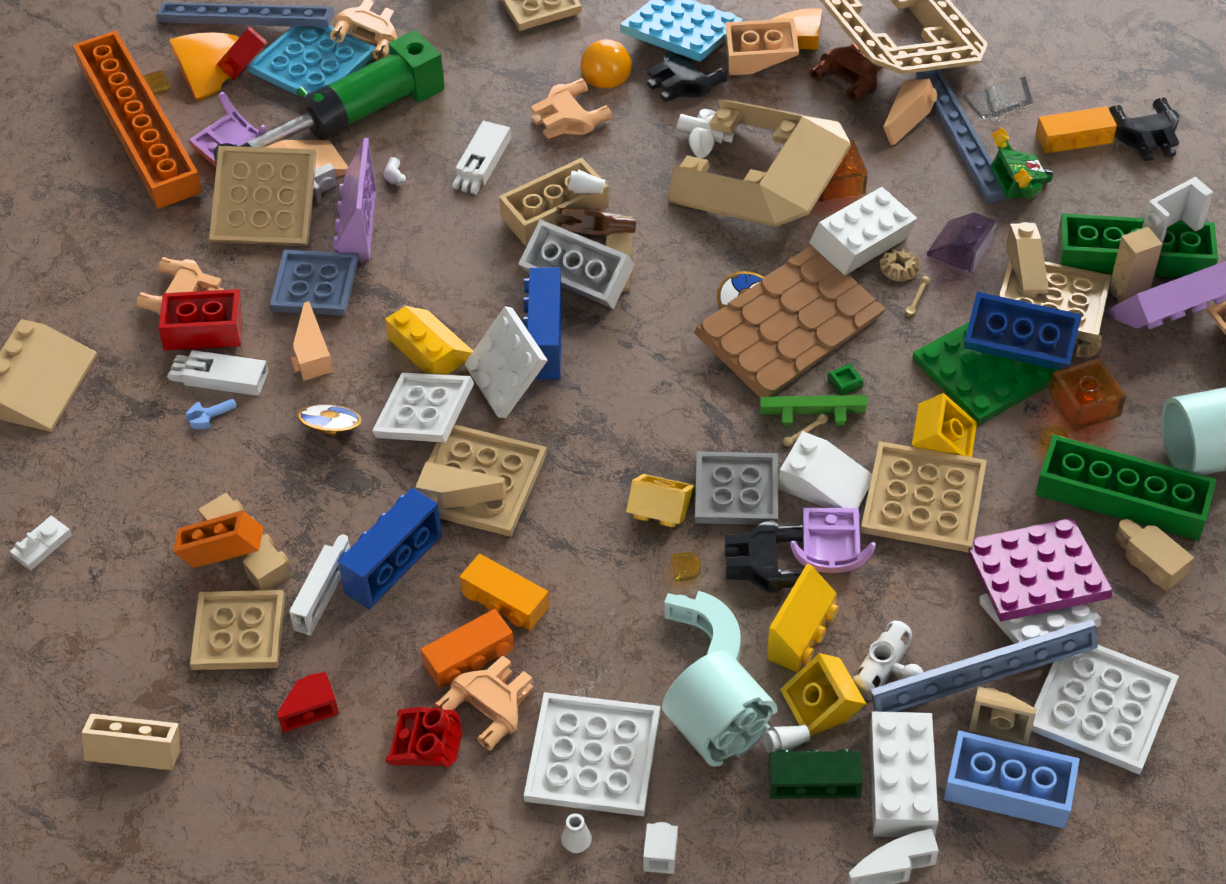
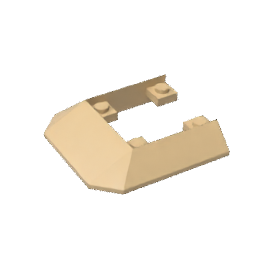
(947, 35)
(790, 186)

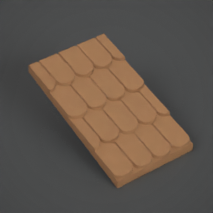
(788, 322)

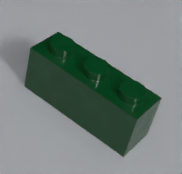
(815, 774)

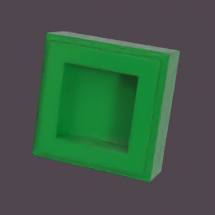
(845, 379)

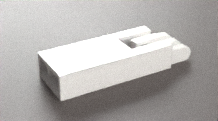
(487, 143)
(224, 374)
(318, 587)

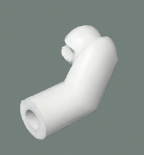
(392, 173)

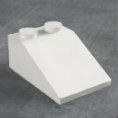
(823, 474)

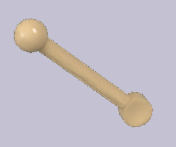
(910, 310)
(822, 419)

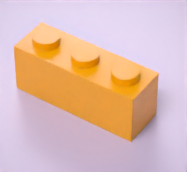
(1075, 129)
(504, 591)

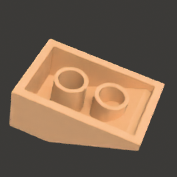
(759, 44)
(325, 152)

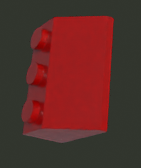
(201, 319)

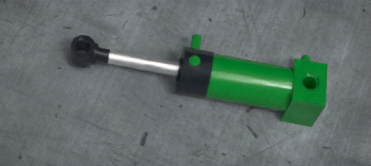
(410, 70)

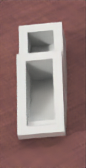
(895, 860)

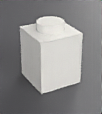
(660, 848)

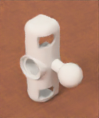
(891, 647)

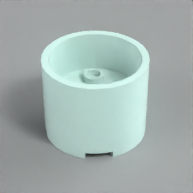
(1196, 431)
(719, 707)

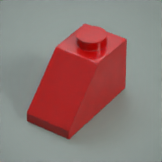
(241, 53)
(308, 702)

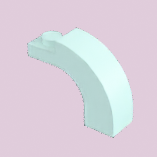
(710, 616)

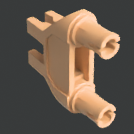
(366, 26)
(563, 114)
(187, 279)
(492, 697)

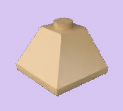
(1002, 716)

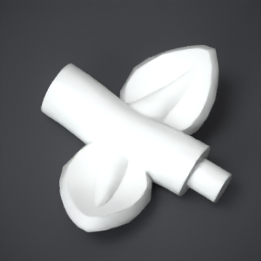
(701, 136)

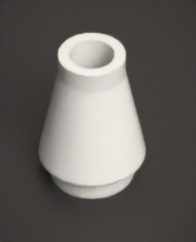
(585, 183)
(785, 737)
(576, 835)

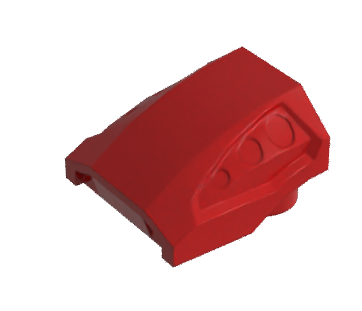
(425, 737)

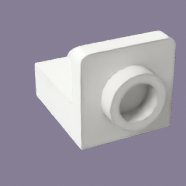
(324, 180)

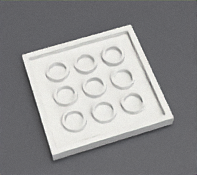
(1104, 705)
(592, 754)

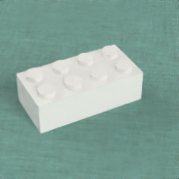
(862, 230)
(584, 264)
(902, 773)

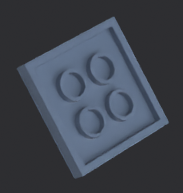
(314, 277)

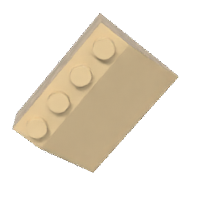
(40, 374)

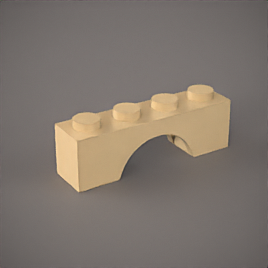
(264, 567)

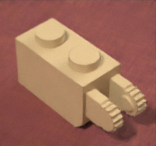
(1154, 553)

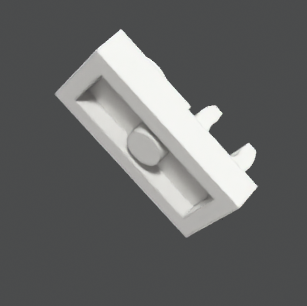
(40, 543)

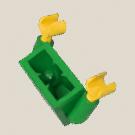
(1016, 171)

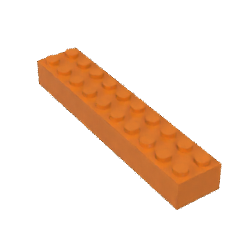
(138, 120)

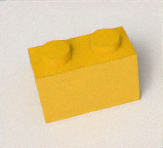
(944, 427)
(659, 499)
(823, 694)

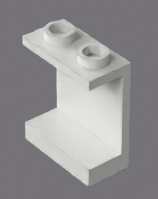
(1185, 203)

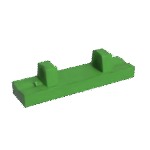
(797, 405)

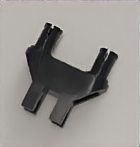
(682, 78)
(1148, 131)
(755, 556)

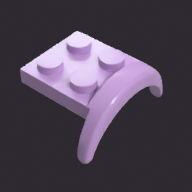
(228, 129)
(832, 540)

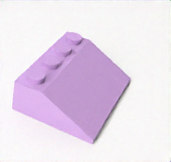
(357, 206)
(1172, 298)

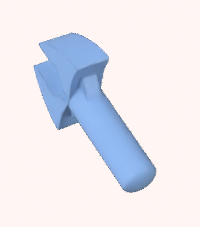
(206, 414)

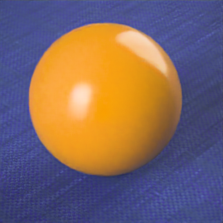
(606, 64)

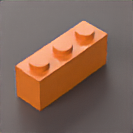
(218, 539)
(467, 648)

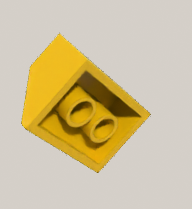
(426, 341)
(801, 620)

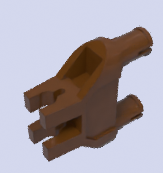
(595, 221)

